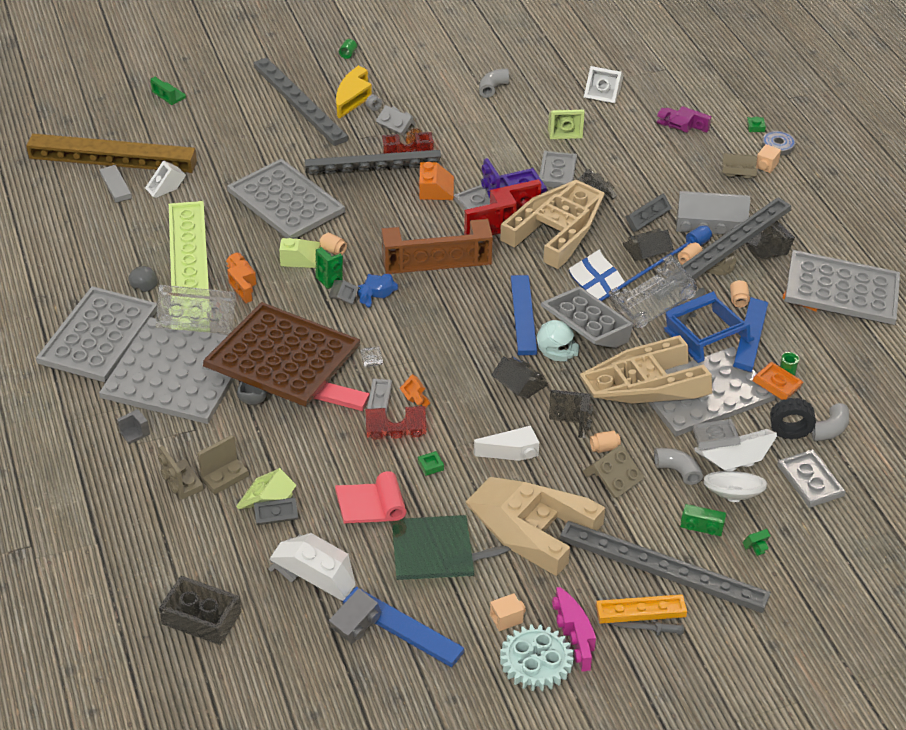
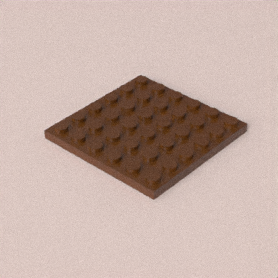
(282, 353)

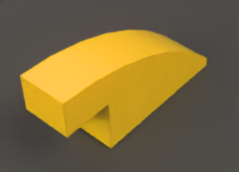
(352, 91)

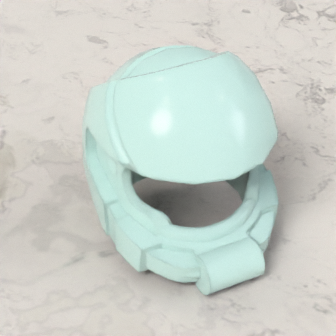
(554, 335)

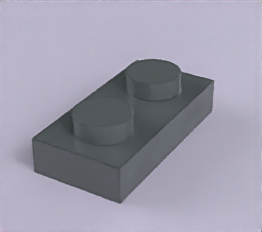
(275, 511)

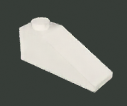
(509, 445)

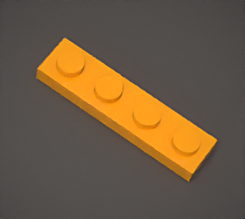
(641, 608)

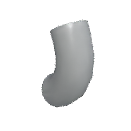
(491, 80)
(834, 425)
(680, 462)

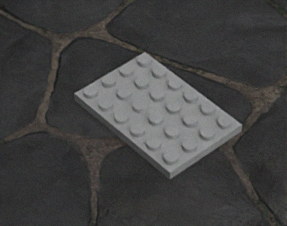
(286, 199)
(843, 287)
(96, 334)
(731, 394)

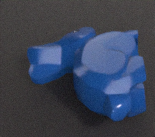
(377, 287)

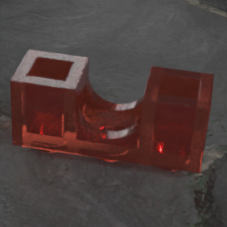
(422, 142)
(413, 424)

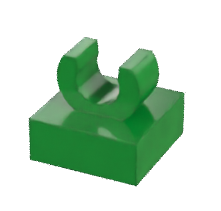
(757, 542)

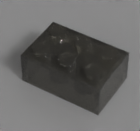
(200, 610)

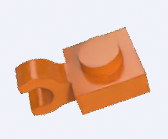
(413, 391)

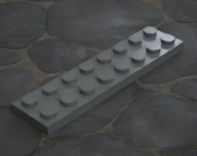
(365, 162)

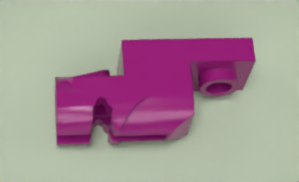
(684, 119)

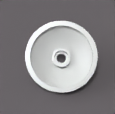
(735, 485)

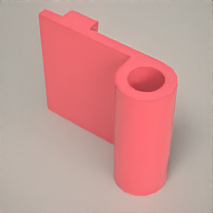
(371, 501)

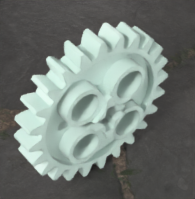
(526, 652)

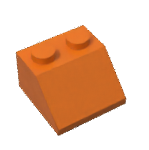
(435, 182)

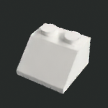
(603, 84)

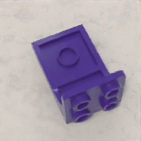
(492, 180)

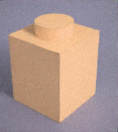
(768, 158)
(507, 612)

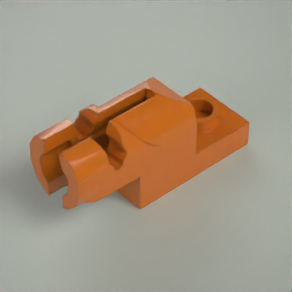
(241, 276)

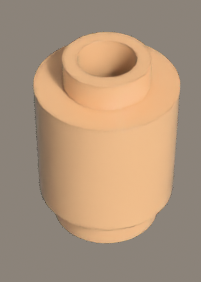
(333, 243)
(689, 252)
(739, 293)
(604, 441)

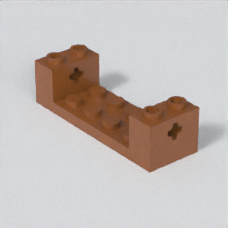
(437, 252)

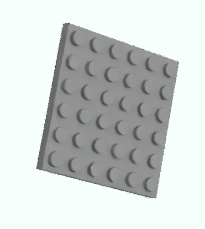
(167, 374)

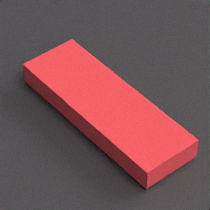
(343, 396)

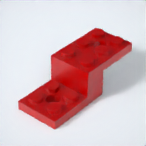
(502, 205)

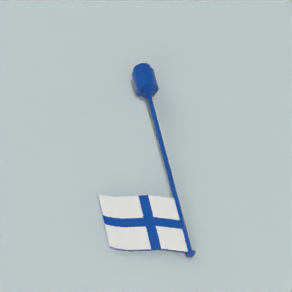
(599, 276)

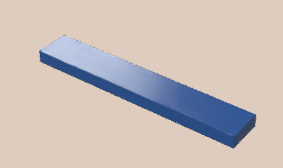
(523, 315)
(746, 350)
(416, 633)

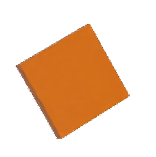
(777, 381)

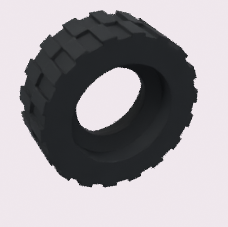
(789, 407)

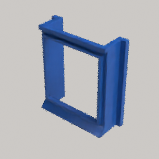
(695, 345)

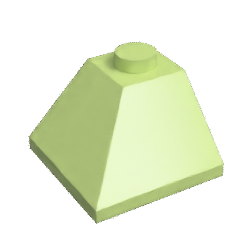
(566, 124)
(298, 253)
(268, 487)

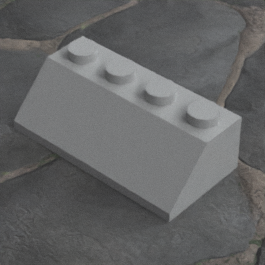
(713, 210)

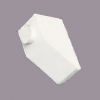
(165, 179)

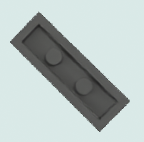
(648, 212)

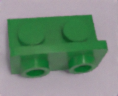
(328, 267)
(703, 520)

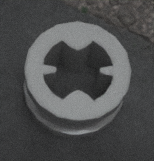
(373, 102)

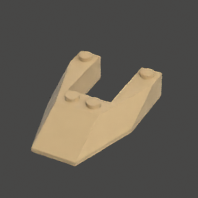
(565, 208)
(640, 376)
(523, 511)

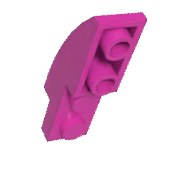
(576, 625)

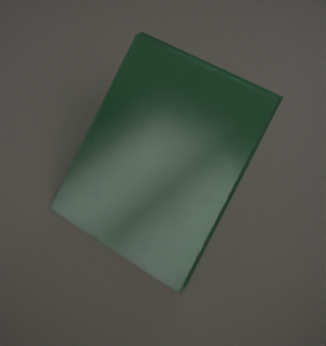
(432, 547)

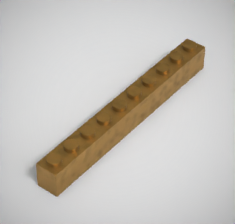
(109, 152)

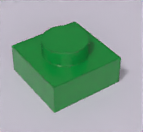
(756, 124)
(430, 463)

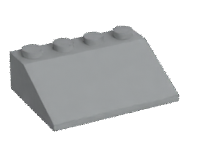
(590, 317)

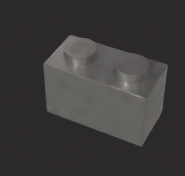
(355, 616)

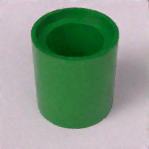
(347, 48)
(789, 362)

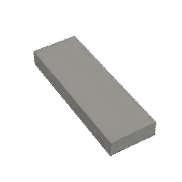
(115, 183)
(379, 394)

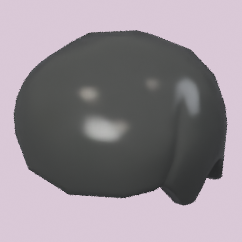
(143, 278)
(250, 394)

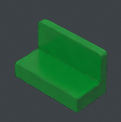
(166, 91)

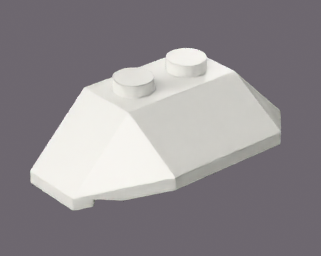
(751, 450)
(317, 563)

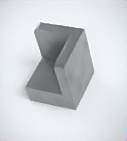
(343, 291)
(133, 426)

